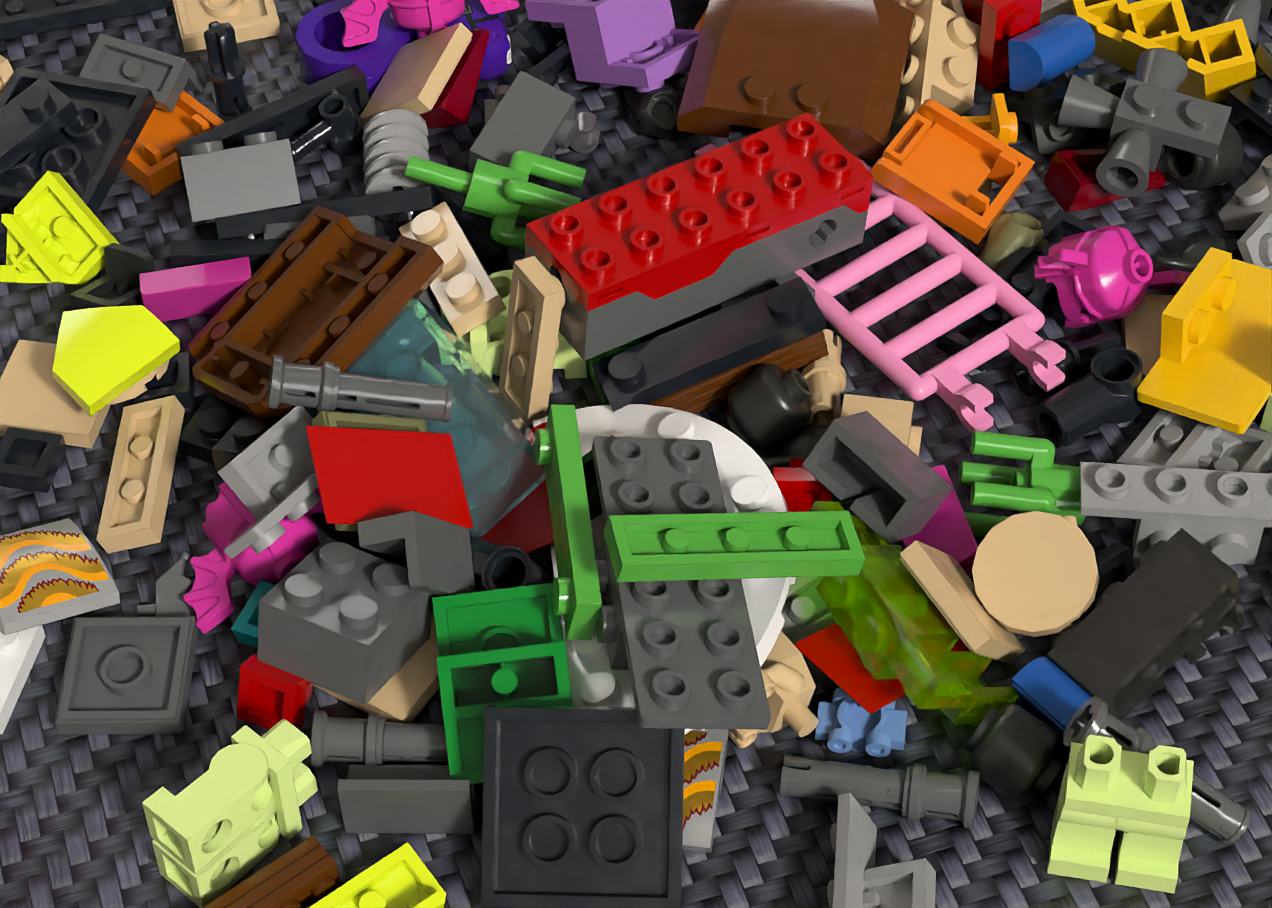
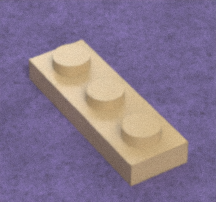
(463, 285)
(531, 339)
(141, 475)

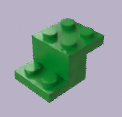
(497, 652)

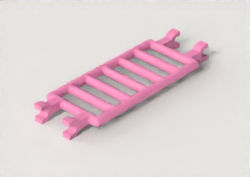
(947, 377)

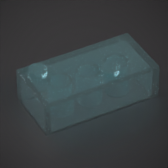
(486, 431)

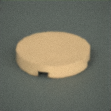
(1035, 573)

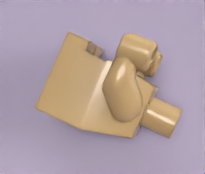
(787, 691)

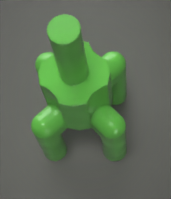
(505, 191)
(1033, 488)

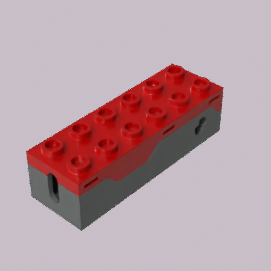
(701, 232)

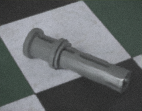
(330, 389)
(375, 741)
(911, 791)
(1208, 805)

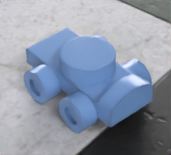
(853, 728)

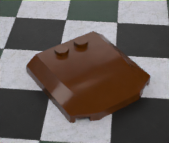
(796, 57)
(313, 301)

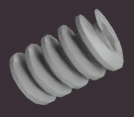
(388, 143)

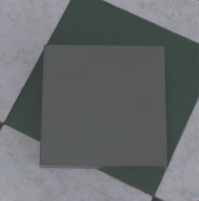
(127, 675)

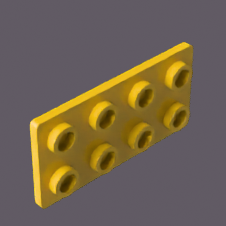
(1215, 345)

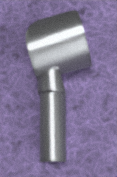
(586, 137)

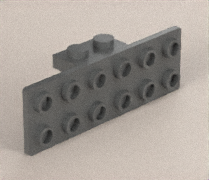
(679, 639)

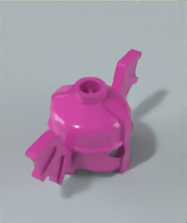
(419, 15)
(1102, 274)
(213, 572)

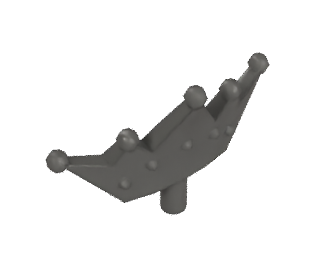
(170, 593)

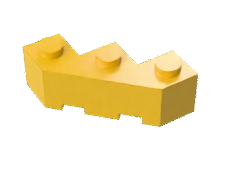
(1216, 56)

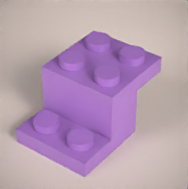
(620, 40)

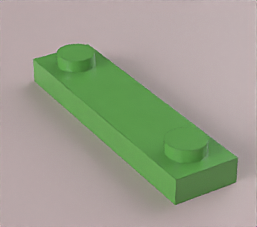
(733, 546)
(577, 586)

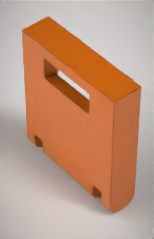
(154, 156)
(943, 162)

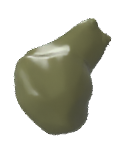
(1008, 235)

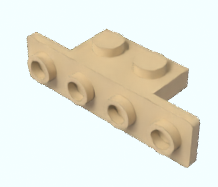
(938, 62)

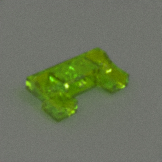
(905, 634)

